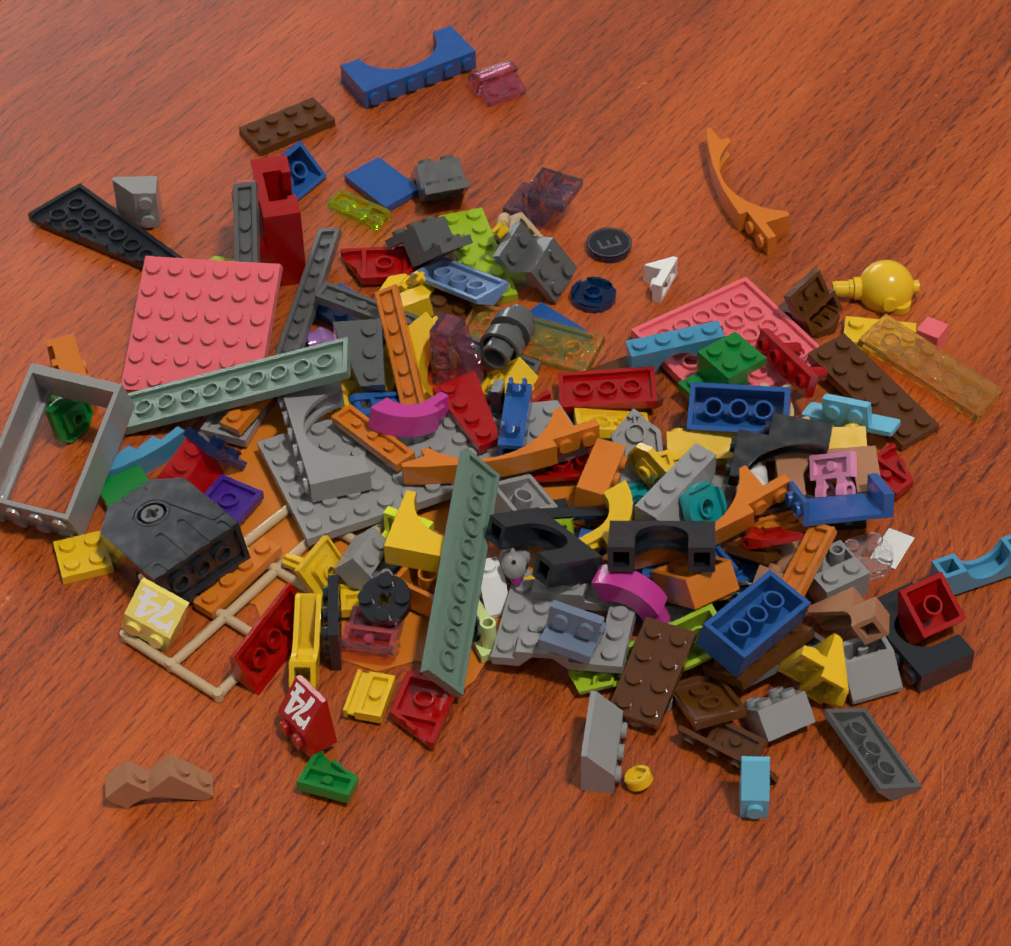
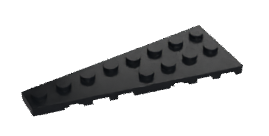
(96, 223)

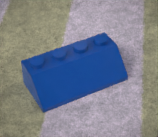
(304, 169)
(734, 406)

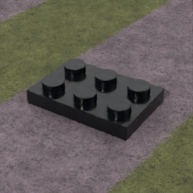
(333, 629)

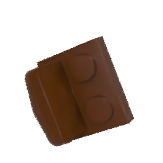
(813, 305)

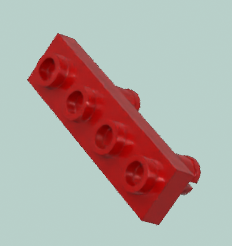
(786, 361)

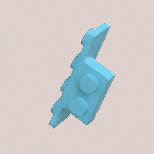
(844, 410)

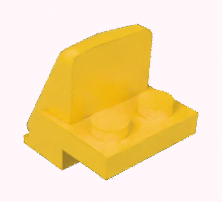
(820, 671)

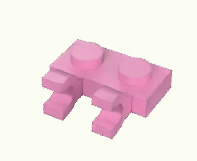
(831, 467)

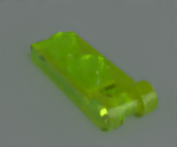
(359, 209)

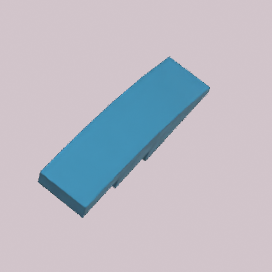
(150, 454)

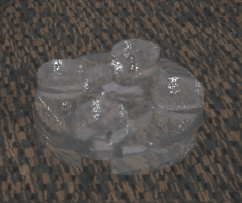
(873, 545)

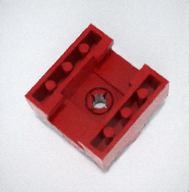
(278, 217)

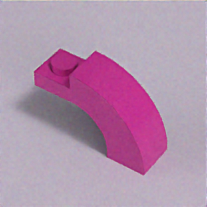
(408, 420)
(633, 591)

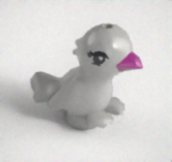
(515, 564)

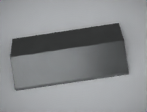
(873, 752)

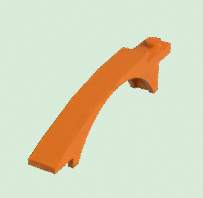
(758, 221)
(556, 439)
(750, 500)

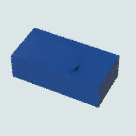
(752, 623)

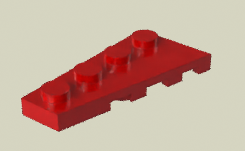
(470, 411)

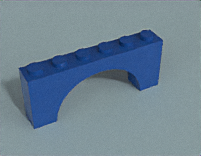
(377, 85)

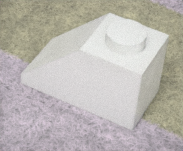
(493, 588)

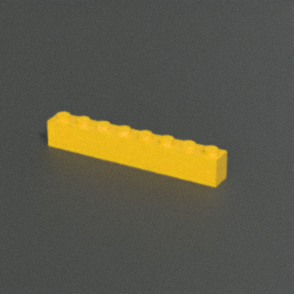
(719, 443)

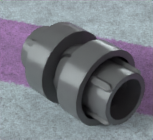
(507, 336)

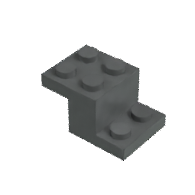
(439, 179)
(428, 240)
(535, 262)

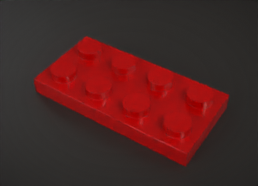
(608, 389)

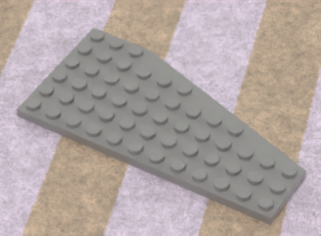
(366, 508)

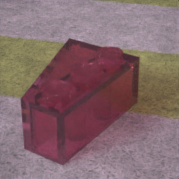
(452, 350)

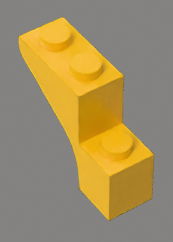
(307, 638)

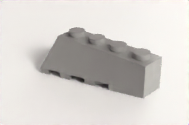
(663, 499)

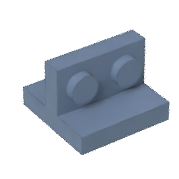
(572, 632)

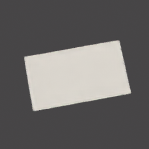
(900, 544)

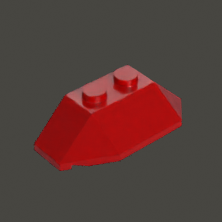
(193, 465)

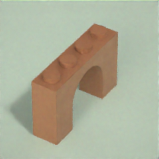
(797, 466)

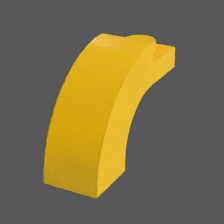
(620, 507)

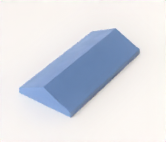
(464, 281)

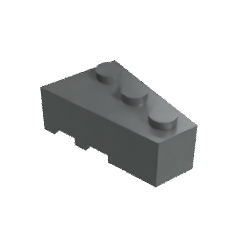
(366, 352)

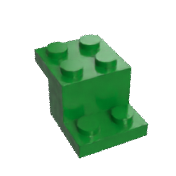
(724, 363)

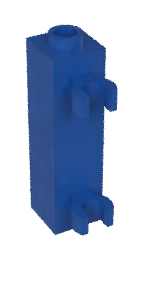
(515, 417)

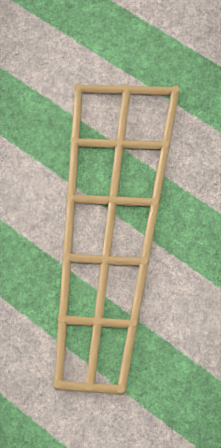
(227, 615)

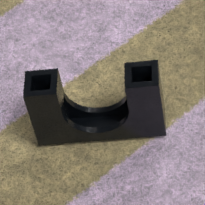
(632, 538)
(566, 558)
(925, 665)

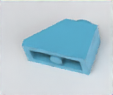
(754, 787)

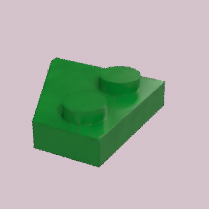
(327, 779)

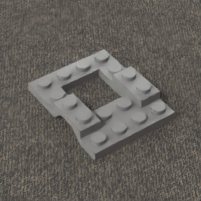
(527, 617)

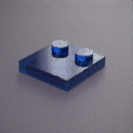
(216, 448)

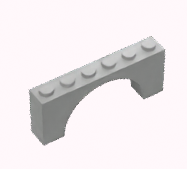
(324, 472)

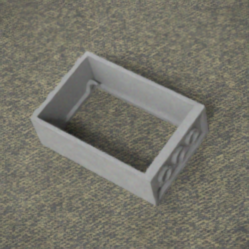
(21, 429)

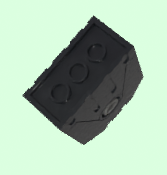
(172, 537)

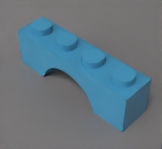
(656, 348)
(978, 572)

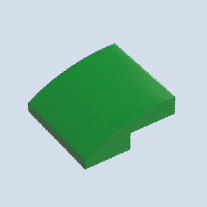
(122, 484)

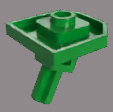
(68, 418)

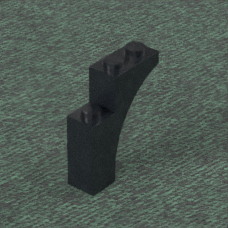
(781, 436)

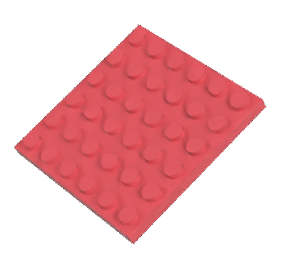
(739, 309)
(199, 318)

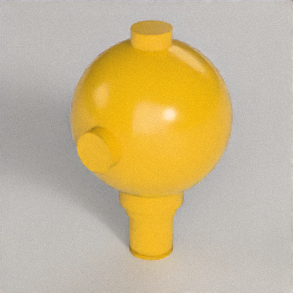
(880, 287)

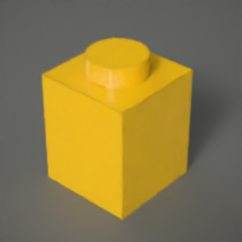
(416, 301)

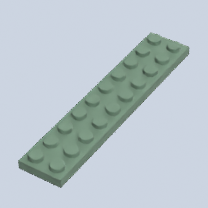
(240, 385)
(460, 574)

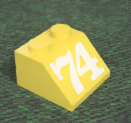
(155, 615)

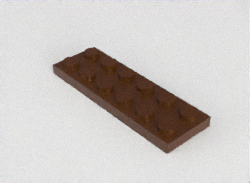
(862, 379)

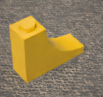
(420, 338)
(410, 541)

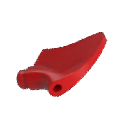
(758, 538)

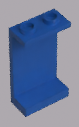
(874, 504)

